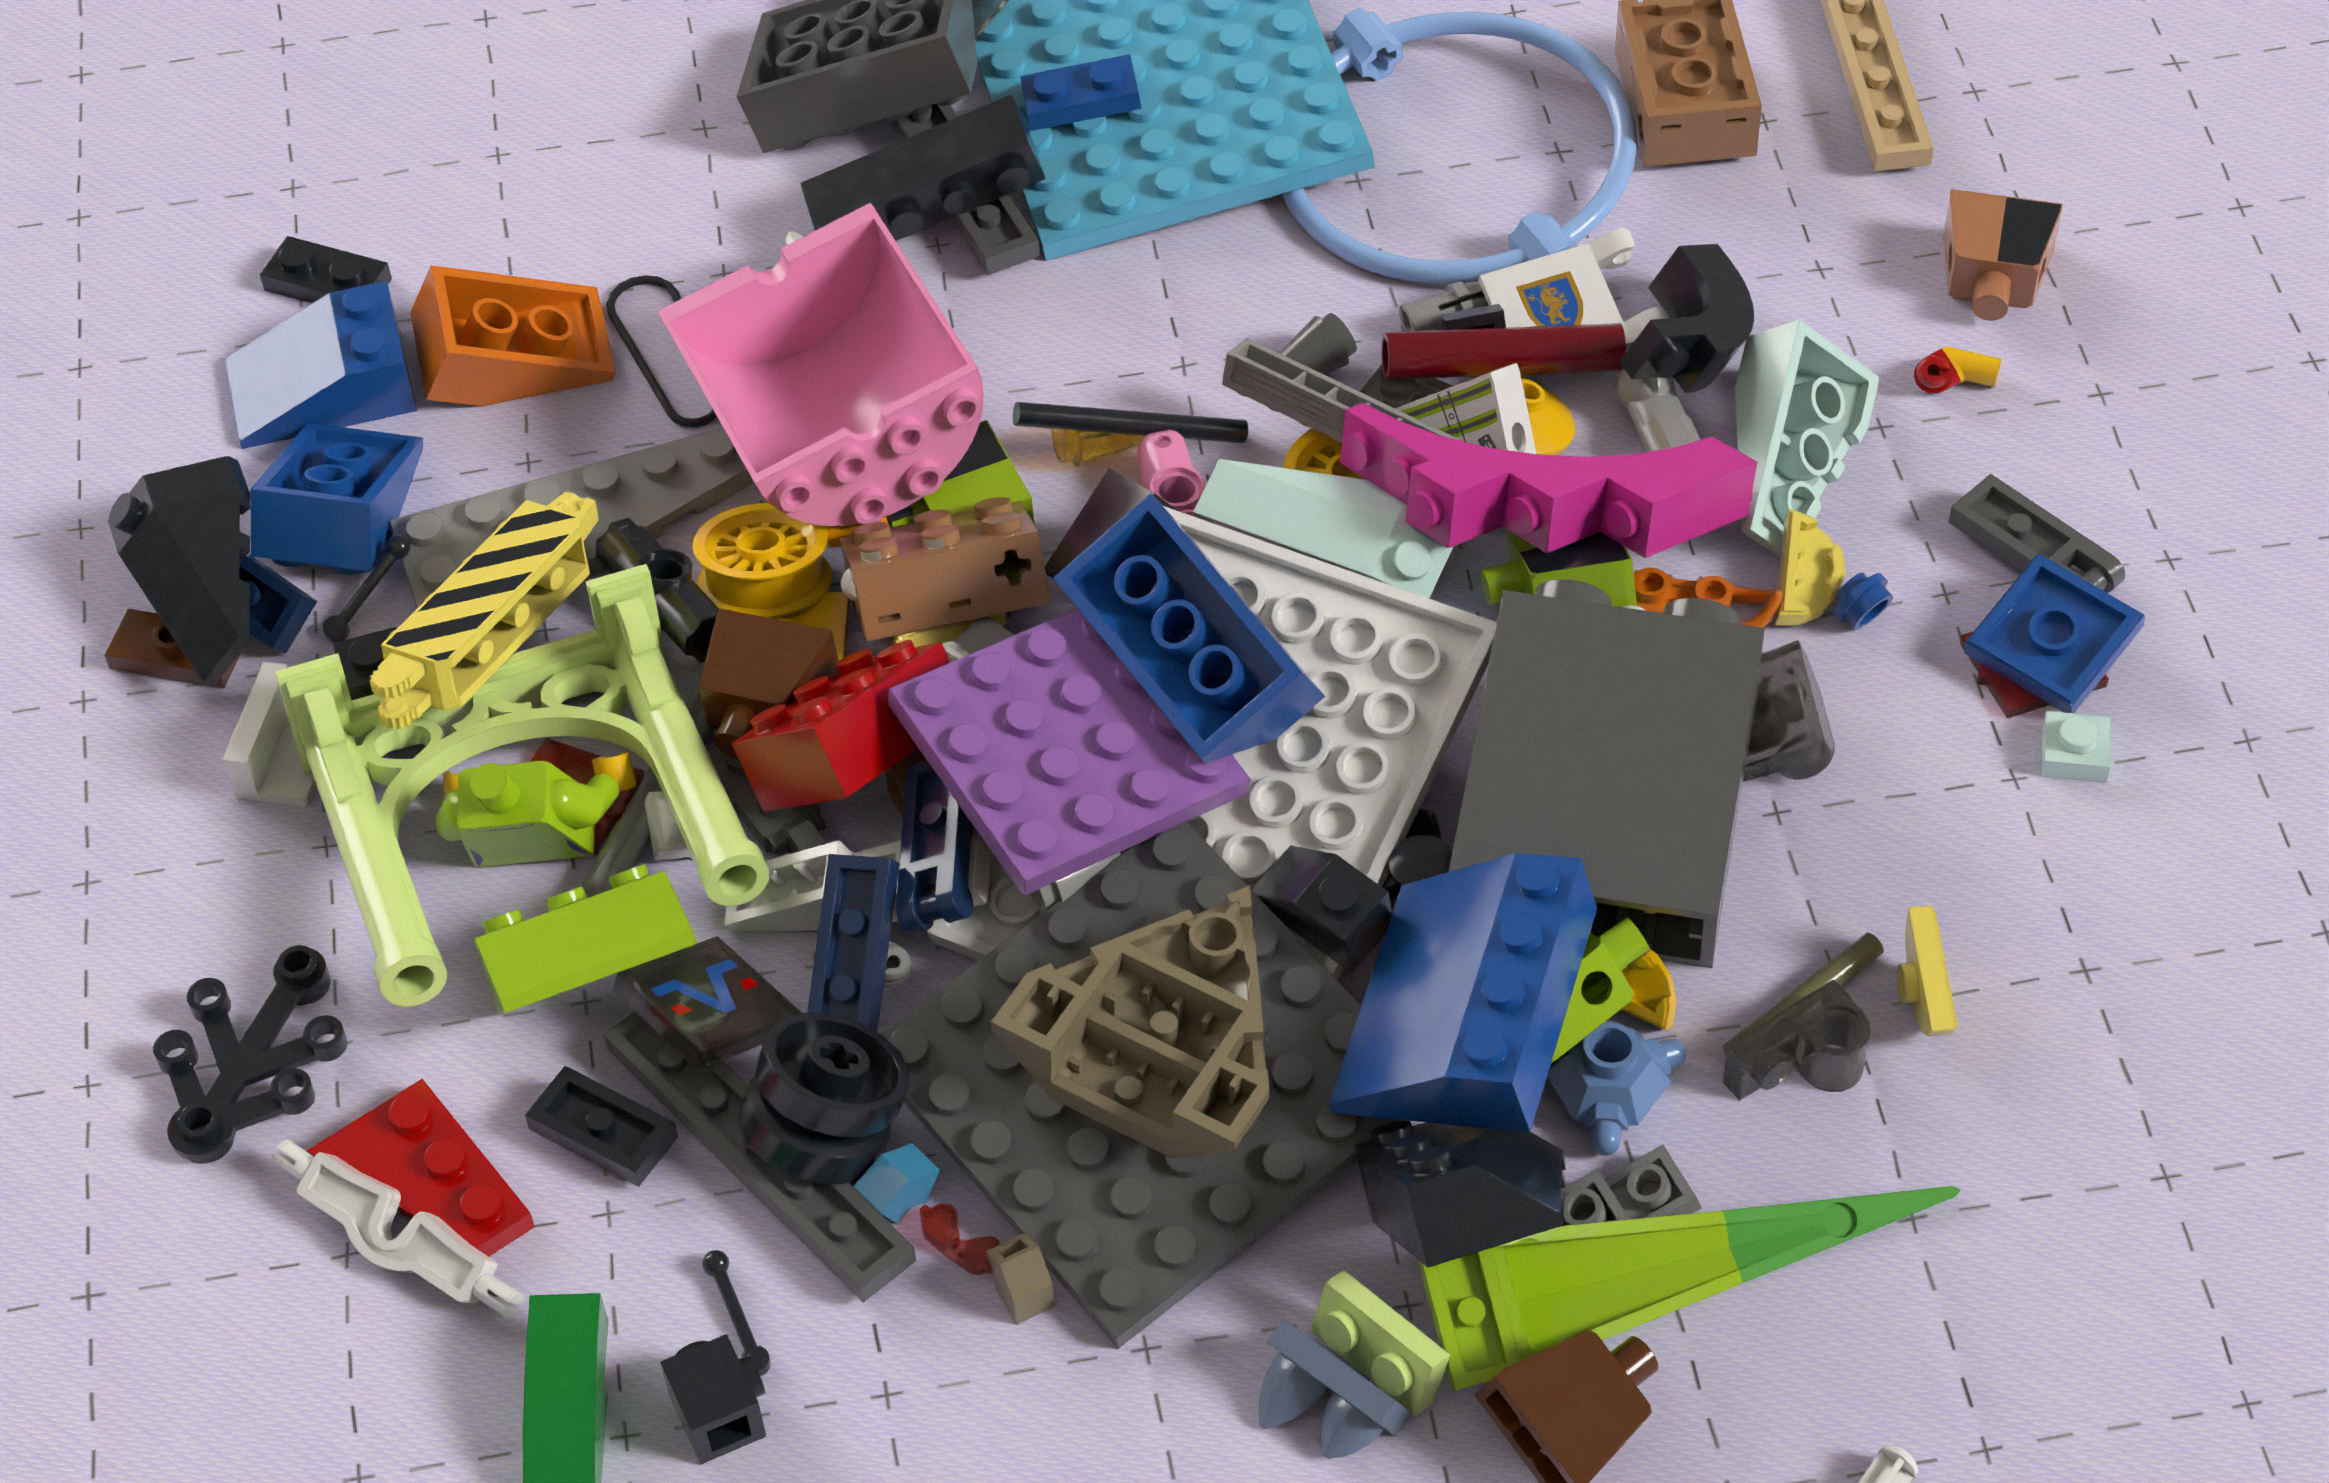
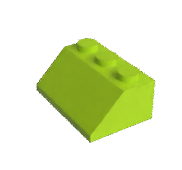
(582, 938)

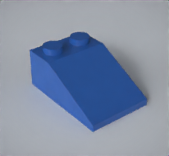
(322, 366)
(332, 498)

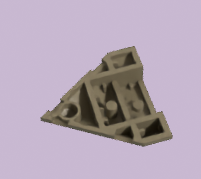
(1152, 1031)

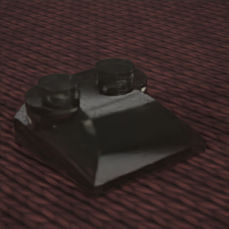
(1789, 719)

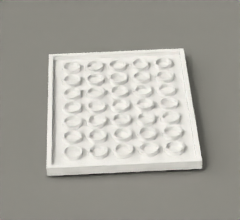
(1350, 767)

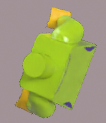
(528, 809)

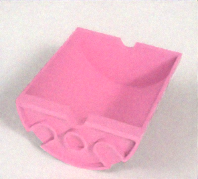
(833, 374)

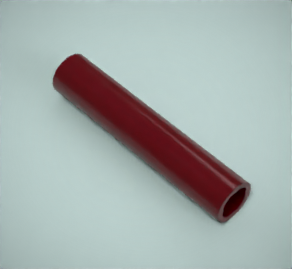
(1488, 349)

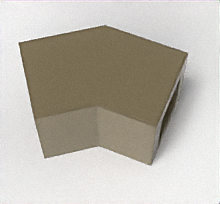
(1022, 1277)

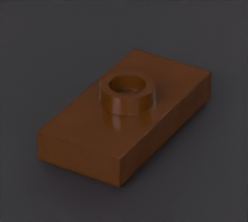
(148, 648)

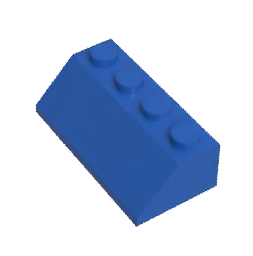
(1187, 634)

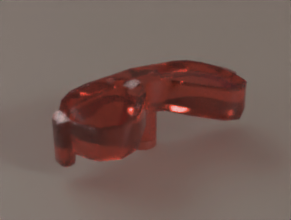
(942, 1231)

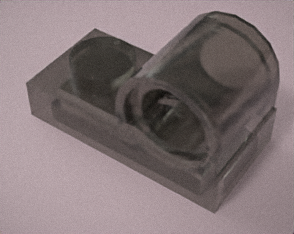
(1800, 1040)

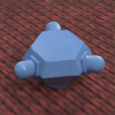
(1613, 1080)

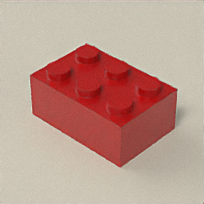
(835, 731)

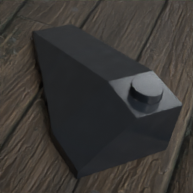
(186, 553)

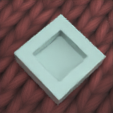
(2076, 746)

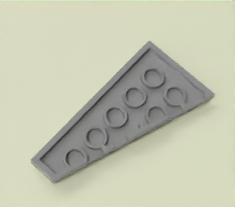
(642, 485)

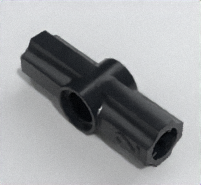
(682, 606)

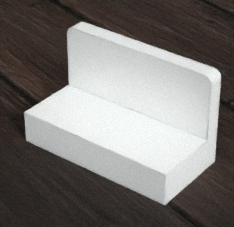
(262, 750)

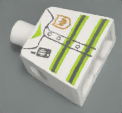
(1481, 411)

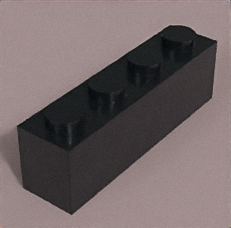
(932, 172)

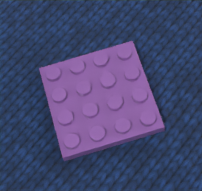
(1058, 751)

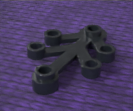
(249, 1059)

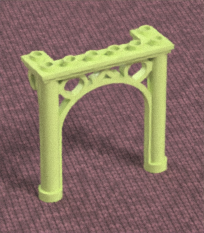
(621, 657)

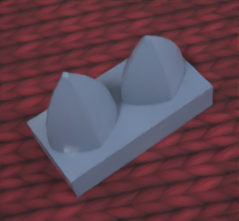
(1302, 1375)

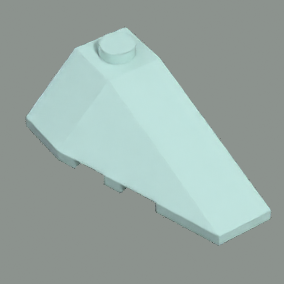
(1796, 417)
(1326, 519)

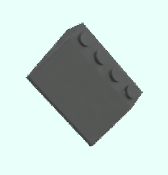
(854, 63)

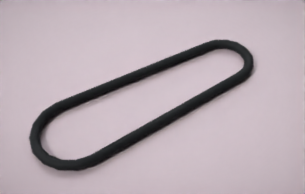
(610, 305)

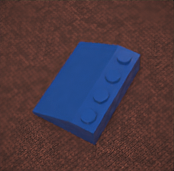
(1469, 995)

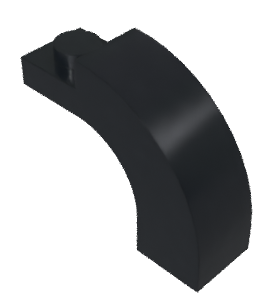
(1706, 324)

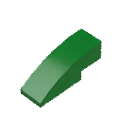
(565, 1389)

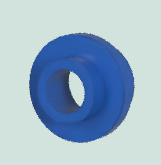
(1862, 599)

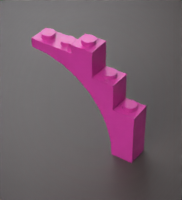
(1549, 500)

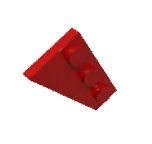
(434, 1166)

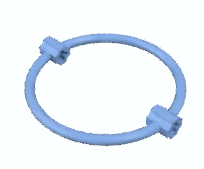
(1374, 52)

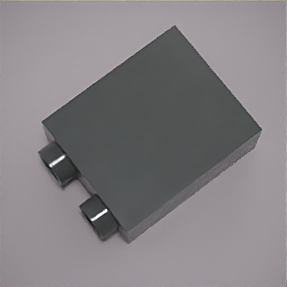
(1617, 748)

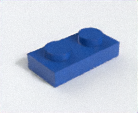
(1080, 92)

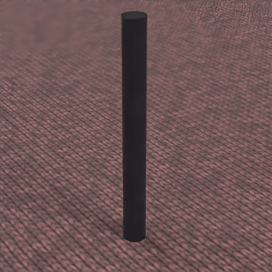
(1128, 422)

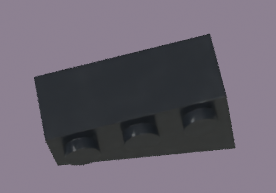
(1460, 1187)

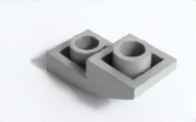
(1639, 1190)

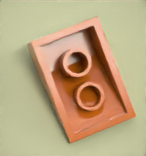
(507, 337)

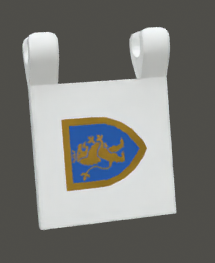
(1567, 288)

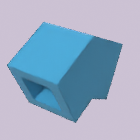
(898, 1181)

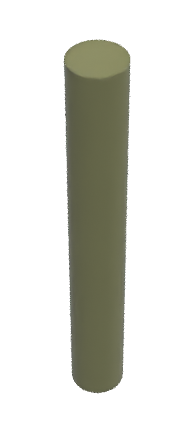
(1840, 968)

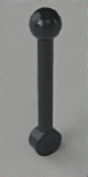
(336, 626)
(716, 1265)

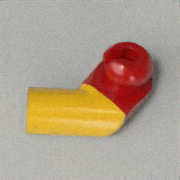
(1953, 366)

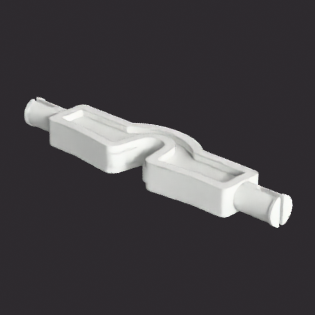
(423, 1246)

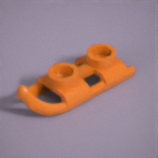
(1657, 589)

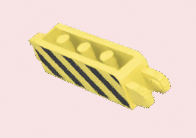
(484, 610)

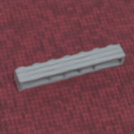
(1299, 390)

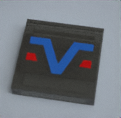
(704, 1001)

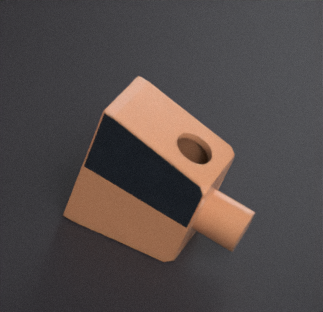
(1998, 249)

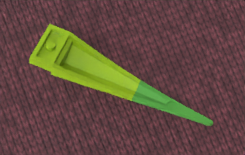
(1627, 1272)

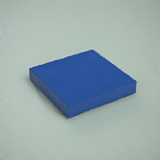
(2054, 634)

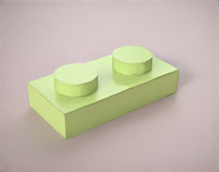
(1379, 1342)

